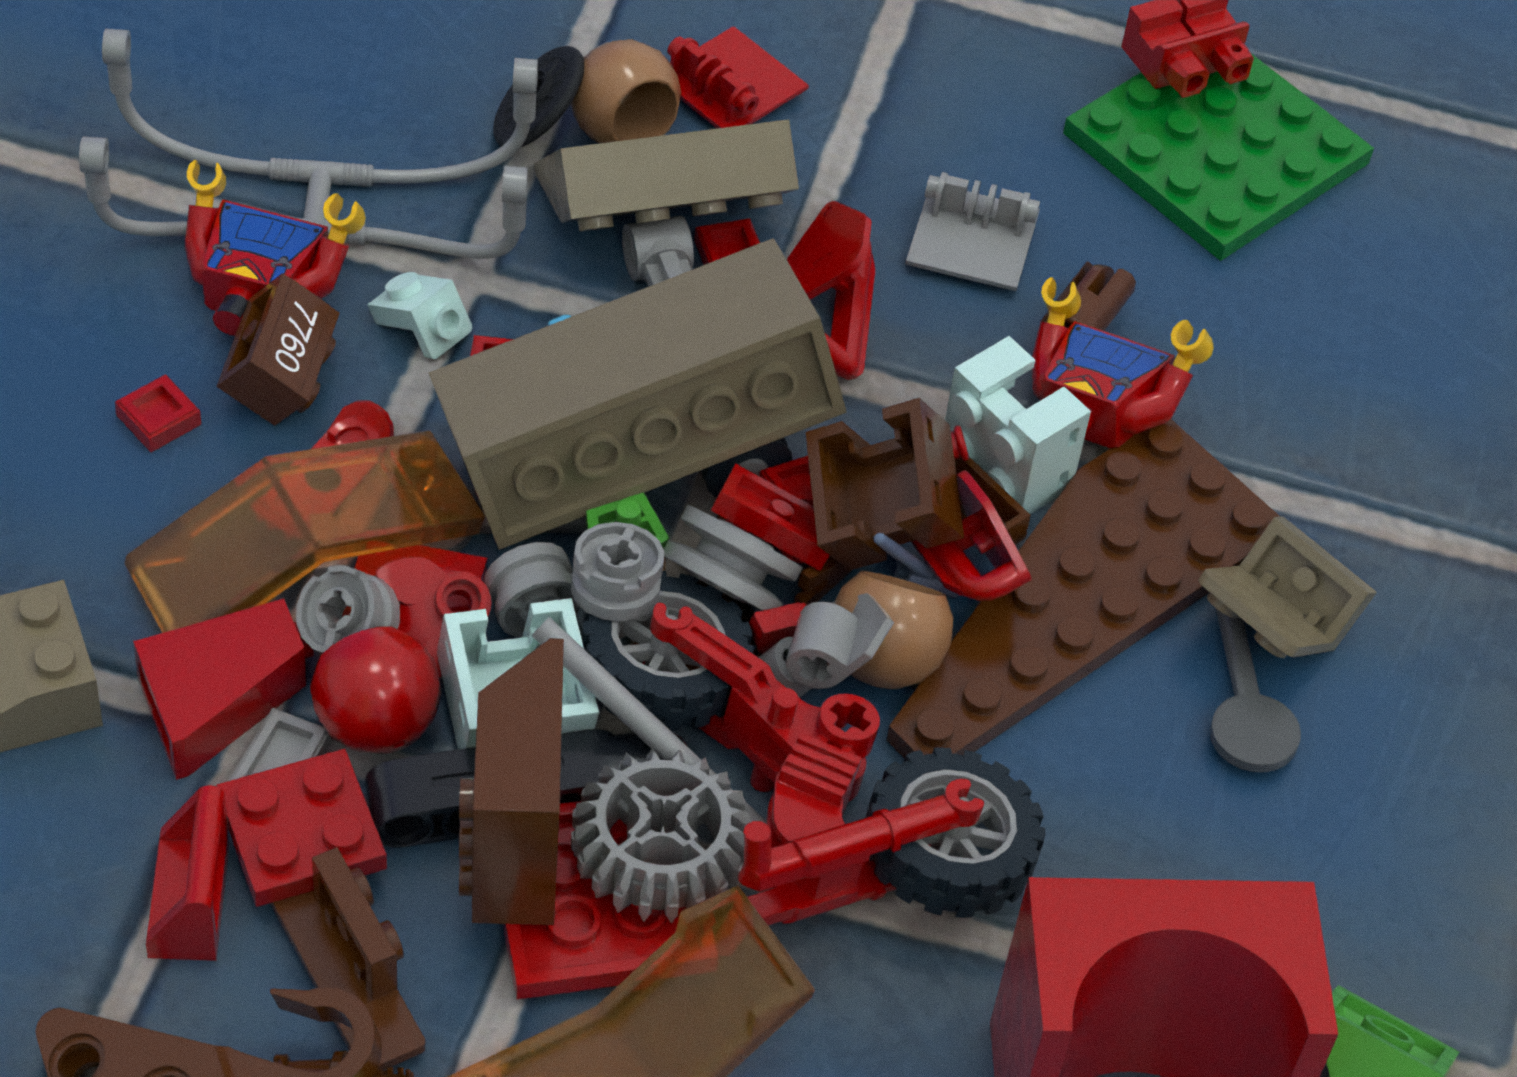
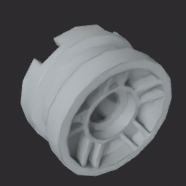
(617, 571)
(527, 576)
(326, 597)

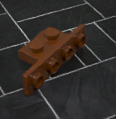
(351, 951)

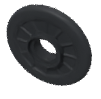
(557, 84)

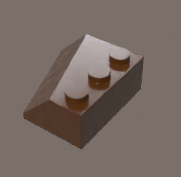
(515, 795)

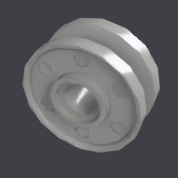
(731, 560)

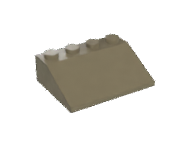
(669, 173)

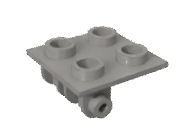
(973, 232)

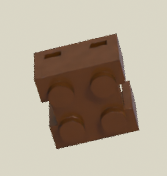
(888, 487)

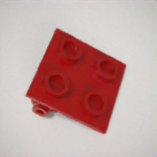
(731, 78)

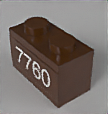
(279, 350)

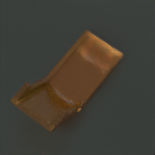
(296, 515)
(682, 1012)

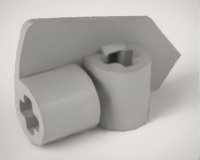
(828, 644)

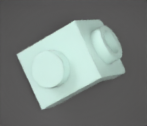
(427, 307)

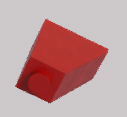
(219, 679)

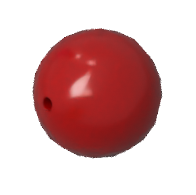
(376, 690)

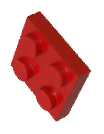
(296, 814)

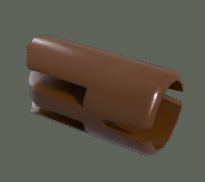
(1101, 295)

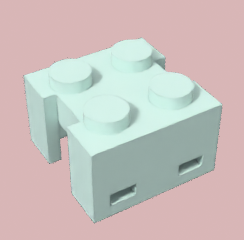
(1022, 449)
(472, 663)

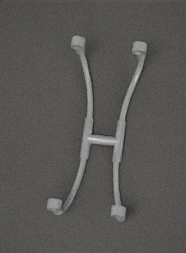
(318, 174)

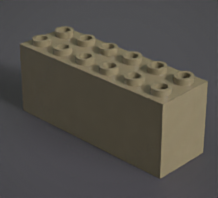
(639, 392)

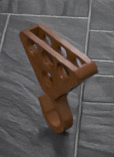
(80, 1041)

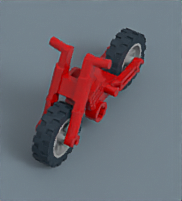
(920, 814)

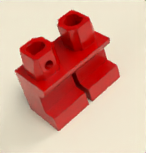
(1186, 42)

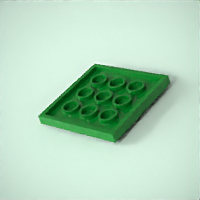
(1222, 158)

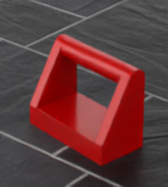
(190, 880)

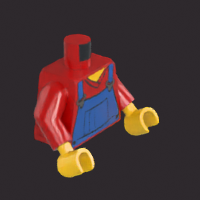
(245, 248)
(1114, 377)

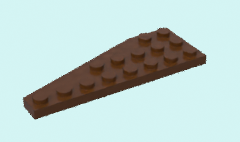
(1105, 572)

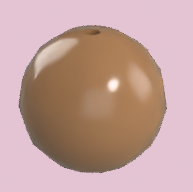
(626, 92)
(919, 631)

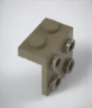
(1289, 593)

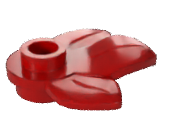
(423, 596)

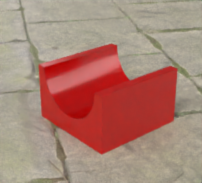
(1165, 980)

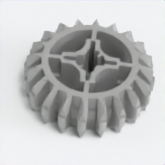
(661, 858)

